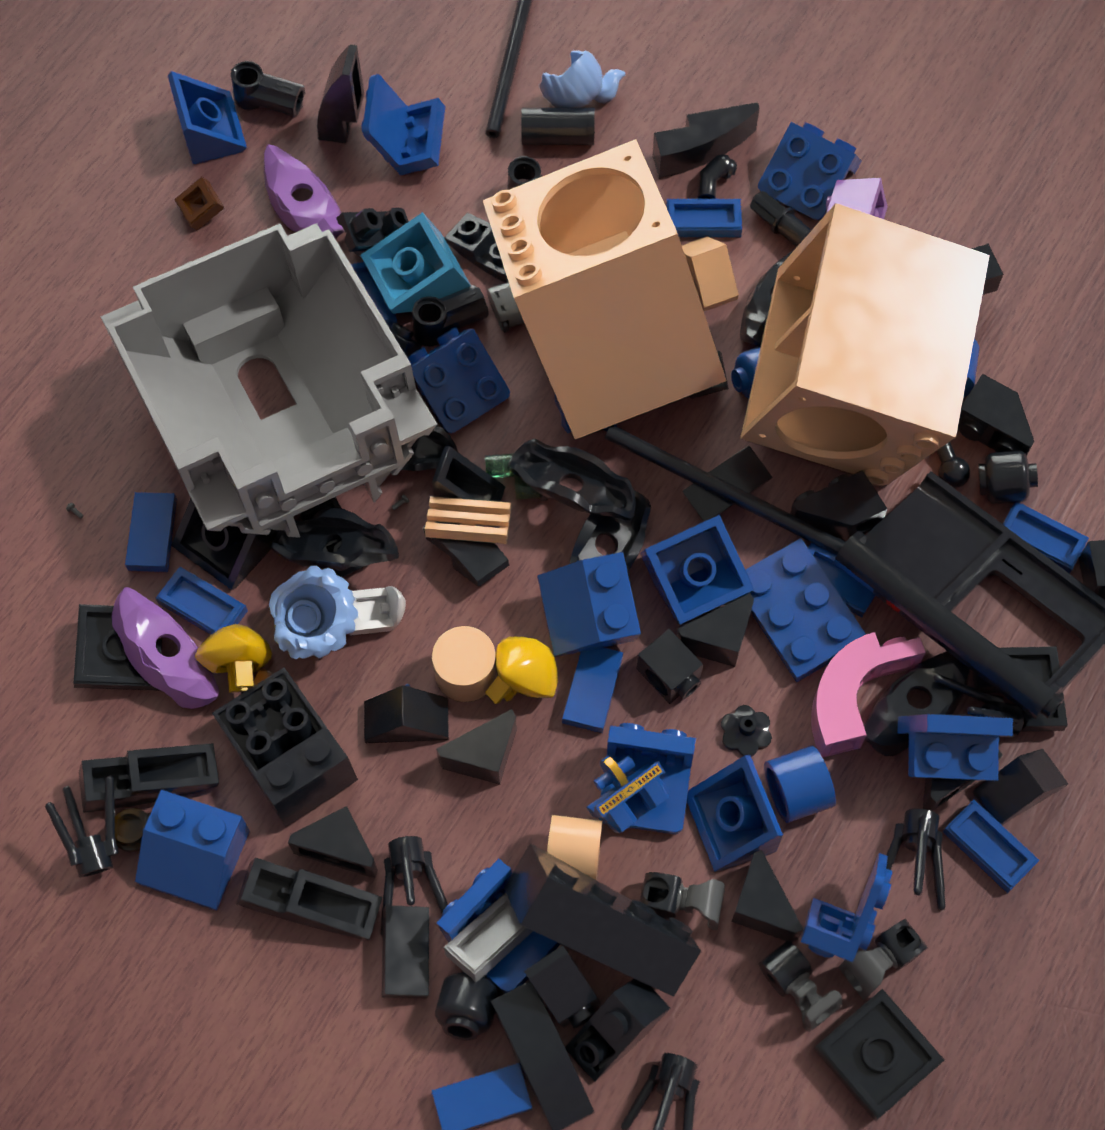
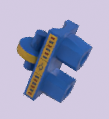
(643, 782)

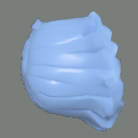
(313, 613)

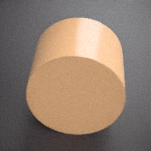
(464, 663)
(576, 842)

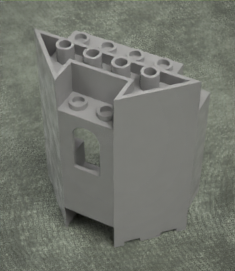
(317, 324)

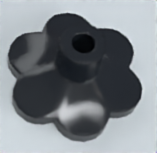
(744, 738)

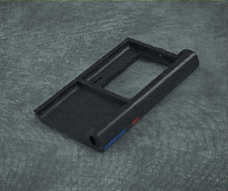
(938, 552)

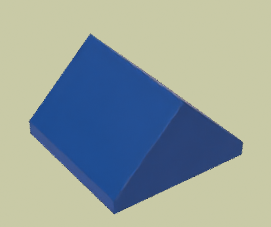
(206, 118)
(734, 815)

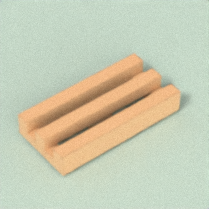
(468, 514)

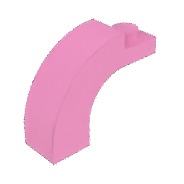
(834, 708)

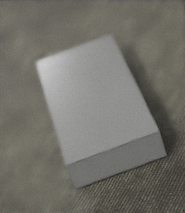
(487, 939)

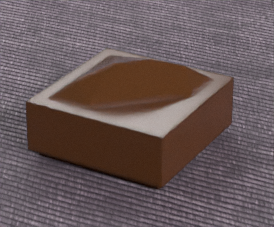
(199, 203)

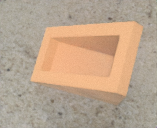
(711, 272)

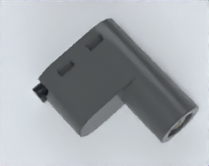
(504, 306)

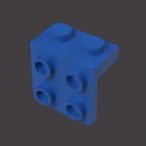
(402, 133)
(807, 169)
(458, 379)
(674, 754)
(485, 890)
(841, 932)

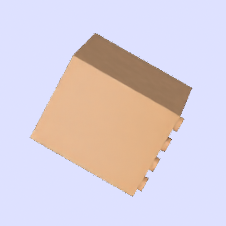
(604, 289)
(866, 346)

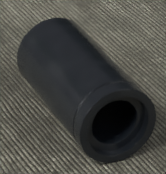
(557, 126)

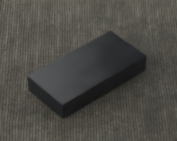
(405, 952)

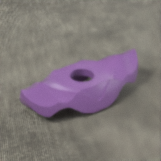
(285, 175)
(180, 676)

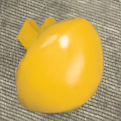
(235, 651)
(525, 668)

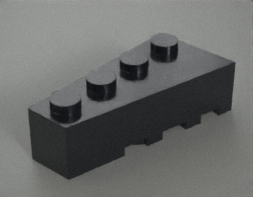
(600, 922)

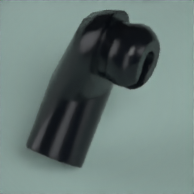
(719, 166)

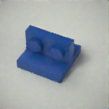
(954, 745)

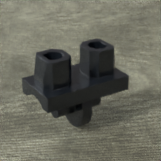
(369, 227)

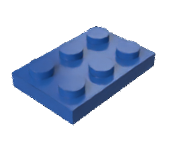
(800, 610)

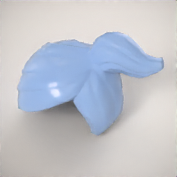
(580, 83)

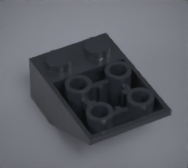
(285, 746)

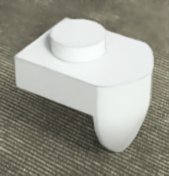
(378, 610)

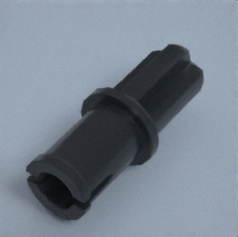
(780, 218)

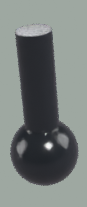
(952, 469)

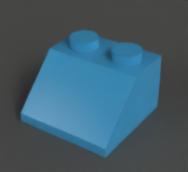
(414, 265)

